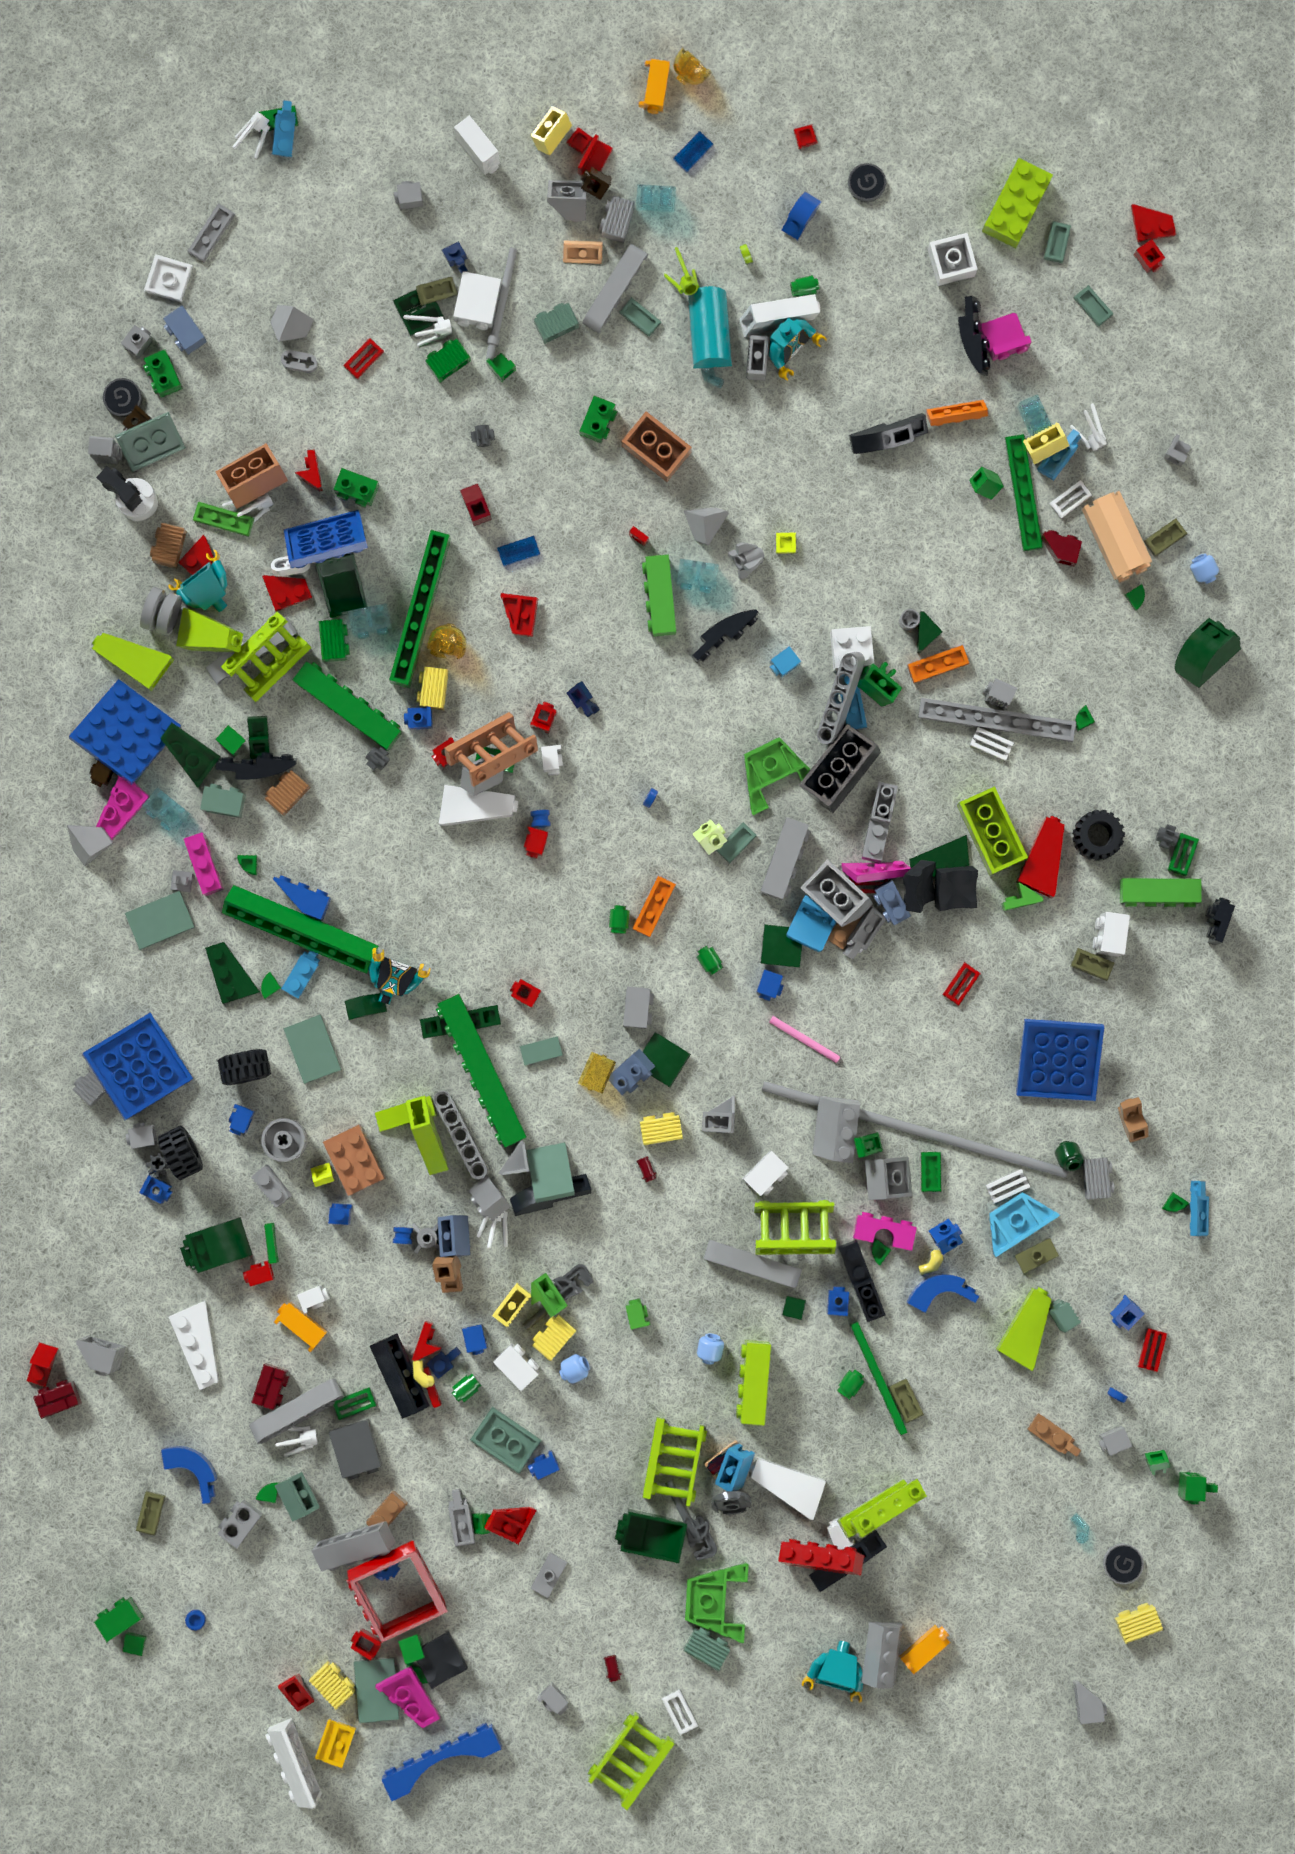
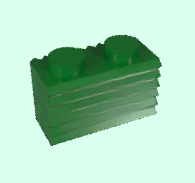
(447, 360)
(333, 640)

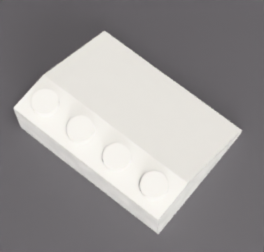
(294, 1763)

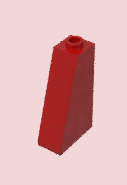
(1043, 860)

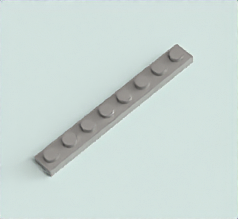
(997, 719)

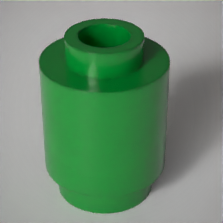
(804, 286)
(619, 919)
(709, 960)
(851, 1384)
(465, 1388)

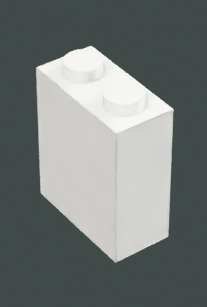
(477, 145)
(477, 300)

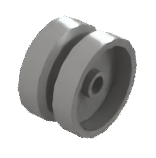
(160, 611)
(273, 1144)

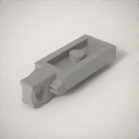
(864, 932)
(461, 1520)

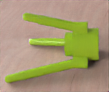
(688, 283)

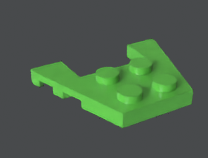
(767, 765)
(707, 1600)

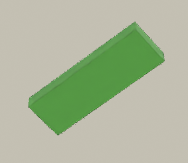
(223, 519)

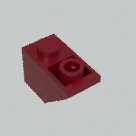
(476, 505)
(1062, 548)

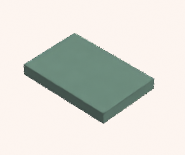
(150, 441)
(159, 920)
(312, 1049)
(550, 1172)
(505, 1440)
(371, 1703)

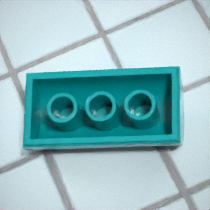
(709, 328)

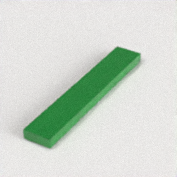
(1023, 493)
(878, 1378)

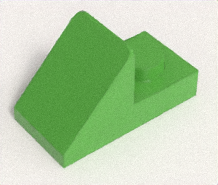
(1027, 897)
(545, 1291)

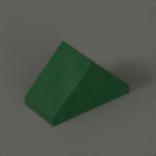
(927, 632)
(364, 1006)

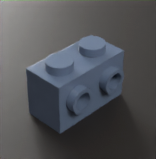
(184, 329)
(892, 903)
(630, 1072)
(454, 1235)

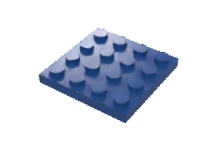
(325, 539)
(123, 732)
(1060, 1059)
(137, 1066)

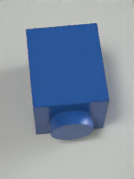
(475, 1339)

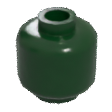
(1069, 1155)

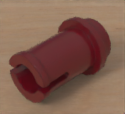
(646, 1169)
(612, 1668)

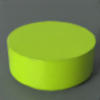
(746, 254)

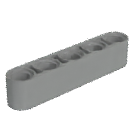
(614, 288)
(277, 640)
(847, 691)
(453, 1128)
(752, 1264)
(296, 1411)

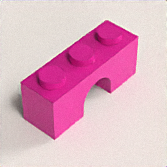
(203, 864)
(902, 1233)

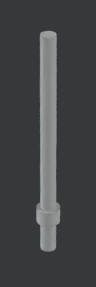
(493, 339)

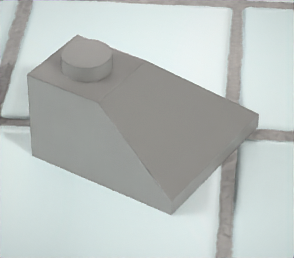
(568, 199)

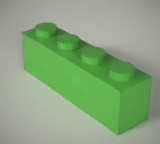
(660, 595)
(1160, 891)

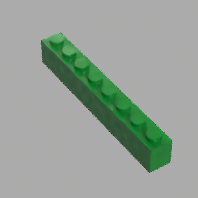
(420, 609)
(299, 928)
(482, 1071)

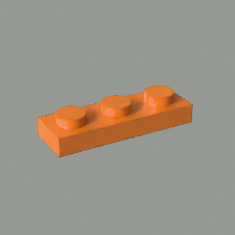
(957, 413)
(938, 664)
(654, 906)

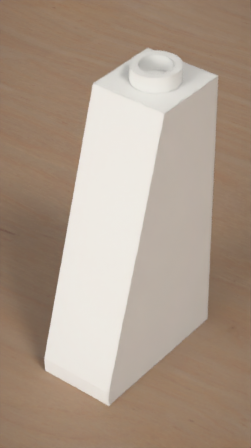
(769, 315)
(462, 807)
(792, 1486)

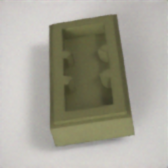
(436, 290)
(1165, 537)
(1092, 964)
(1036, 1255)
(905, 1400)
(150, 1513)

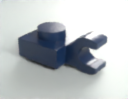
(455, 256)
(581, 698)
(442, 1363)

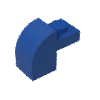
(800, 215)

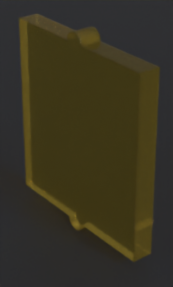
(597, 1072)

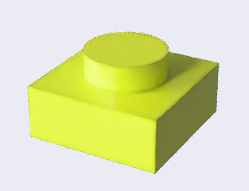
(785, 543)
(322, 1174)

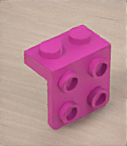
(1005, 337)

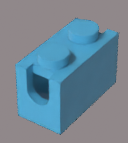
(734, 1467)

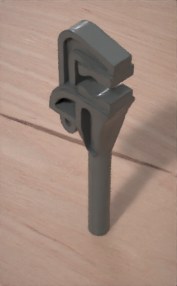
(566, 1288)
(695, 1530)

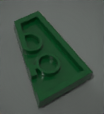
(190, 753)
(947, 855)
(229, 975)

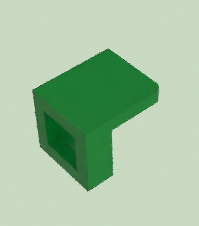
(501, 367)
(986, 483)
(230, 740)
(411, 1649)

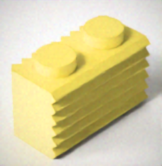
(551, 130)
(1046, 443)
(433, 688)
(661, 1129)
(512, 1305)
(553, 1337)
(1138, 1623)
(332, 1684)

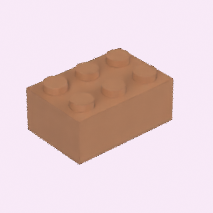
(656, 446)
(251, 476)
(354, 1160)

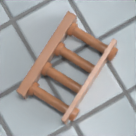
(487, 735)

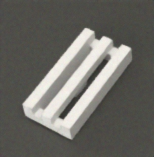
(1057, 509)
(976, 737)
(992, 1193)
(672, 1697)

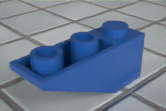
(309, 902)

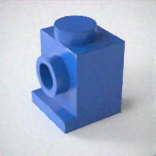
(425, 721)
(240, 1120)
(148, 1186)
(340, 1214)
(832, 1308)
(1133, 1313)
(544, 1465)

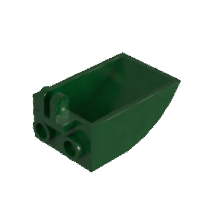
(341, 585)
(1206, 652)
(215, 1246)
(651, 1535)

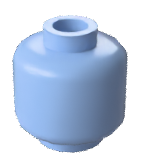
(1204, 568)
(710, 1348)
(574, 1368)

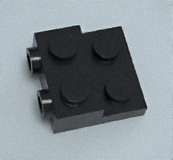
(1219, 915)

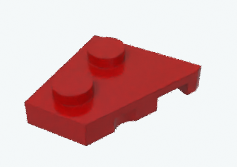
(1151, 223)
(196, 556)
(286, 591)
(521, 613)
(510, 1522)

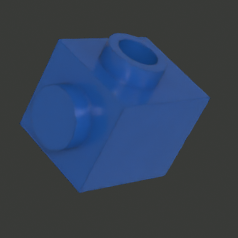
(770, 985)

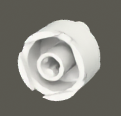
(146, 507)

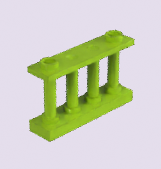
(277, 668)
(785, 1245)
(659, 1448)
(881, 1508)
(651, 1762)

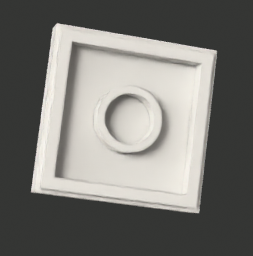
(168, 278)

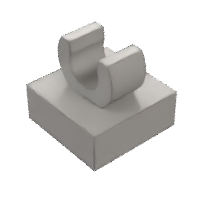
(181, 881)

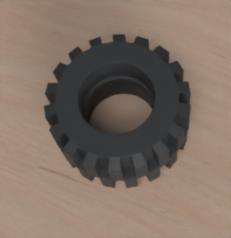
(1082, 840)
(244, 1067)
(180, 1153)

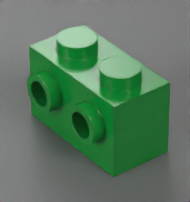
(163, 374)
(598, 419)
(356, 487)
(118, 1619)

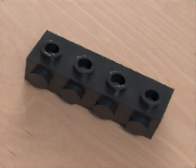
(399, 1376)

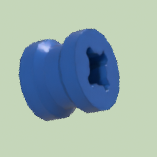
(540, 818)
(402, 1235)

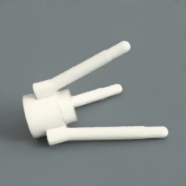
(257, 122)
(441, 328)
(1096, 439)
(262, 502)
(505, 1233)
(307, 1438)

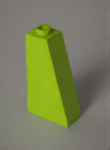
(203, 633)
(137, 661)
(426, 1135)
(1026, 1330)

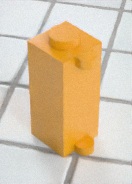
(656, 86)
(300, 1324)
(925, 1648)

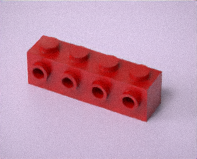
(821, 1558)

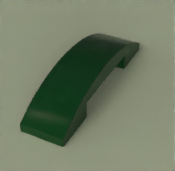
(481, 1018)

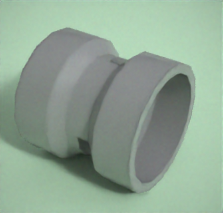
(912, 618)

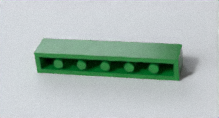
(347, 706)

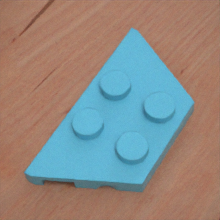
(1017, 1221)

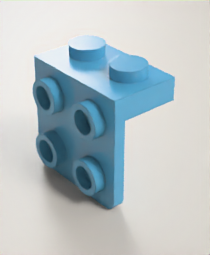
(811, 925)

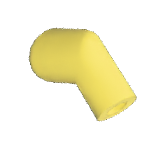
(934, 1263)
(424, 1380)

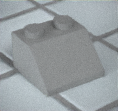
(888, 1178)

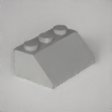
(836, 894)
(836, 1129)
(101, 1355)
(882, 1654)

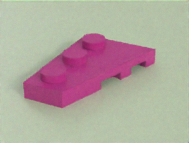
(121, 806)
(875, 871)
(409, 1694)

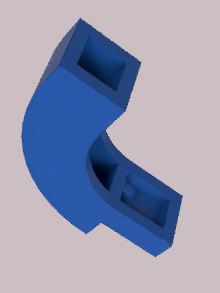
(932, 1286)
(197, 1463)

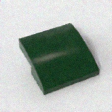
(408, 302)
(778, 948)
(666, 1057)

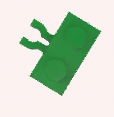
(879, 684)
(1193, 1487)

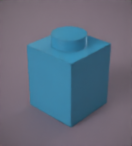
(784, 662)

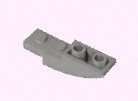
(879, 822)

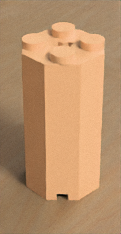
(1117, 536)

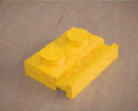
(335, 1743)

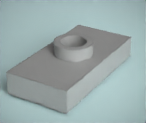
(548, 1575)

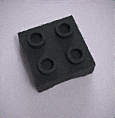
(115, 482)
(919, 886)
(955, 888)
(441, 1660)

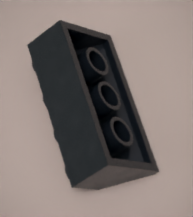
(840, 768)

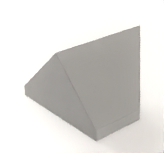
(290, 323)
(705, 523)
(88, 842)
(720, 1118)
(517, 1161)

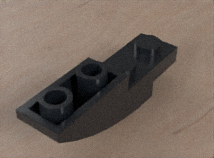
(975, 344)
(888, 436)
(729, 627)
(265, 766)
(525, 1202)
(861, 1281)
(868, 1546)

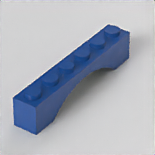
(479, 1744)

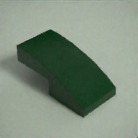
(258, 735)

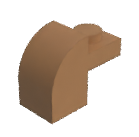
(1133, 1119)
(448, 1273)

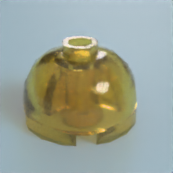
(689, 68)
(444, 639)

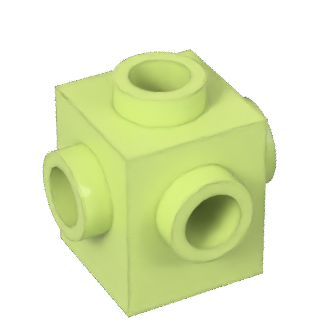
(710, 836)

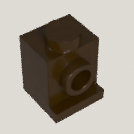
(595, 188)
(137, 414)
(100, 774)

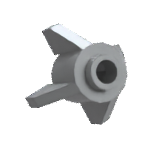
(747, 558)
(420, 1237)

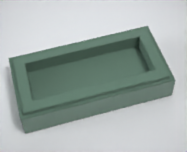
(1057, 242)
(1093, 306)
(640, 317)
(737, 842)
(541, 1050)

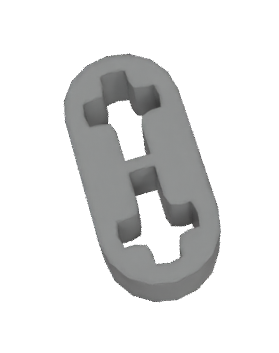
(298, 366)

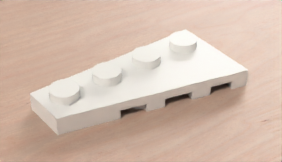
(195, 1338)

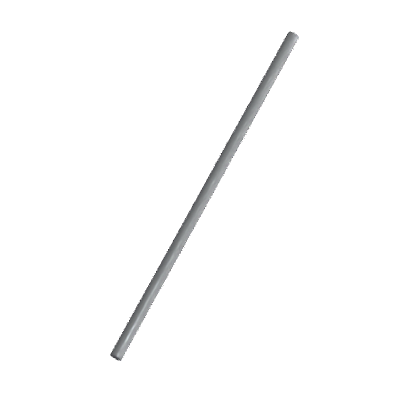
(926, 1132)

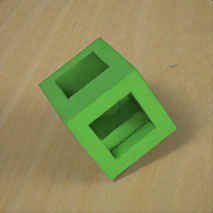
(637, 1314)

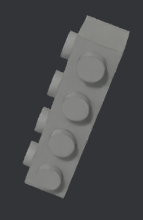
(784, 859)
(353, 1546)

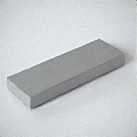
(211, 233)

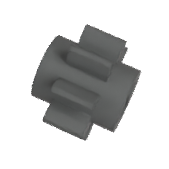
(482, 436)
(377, 758)
(1167, 836)
(154, 1161)

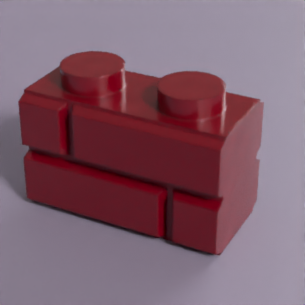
(270, 1386)
(57, 1399)

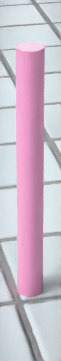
(804, 1039)

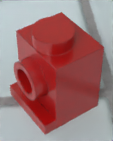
(1151, 250)
(438, 757)
(532, 996)
(259, 1274)

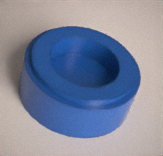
(650, 798)
(1117, 1395)
(195, 1619)

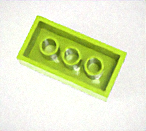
(1017, 203)
(992, 831)
(754, 1382)

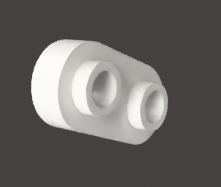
(281, 567)

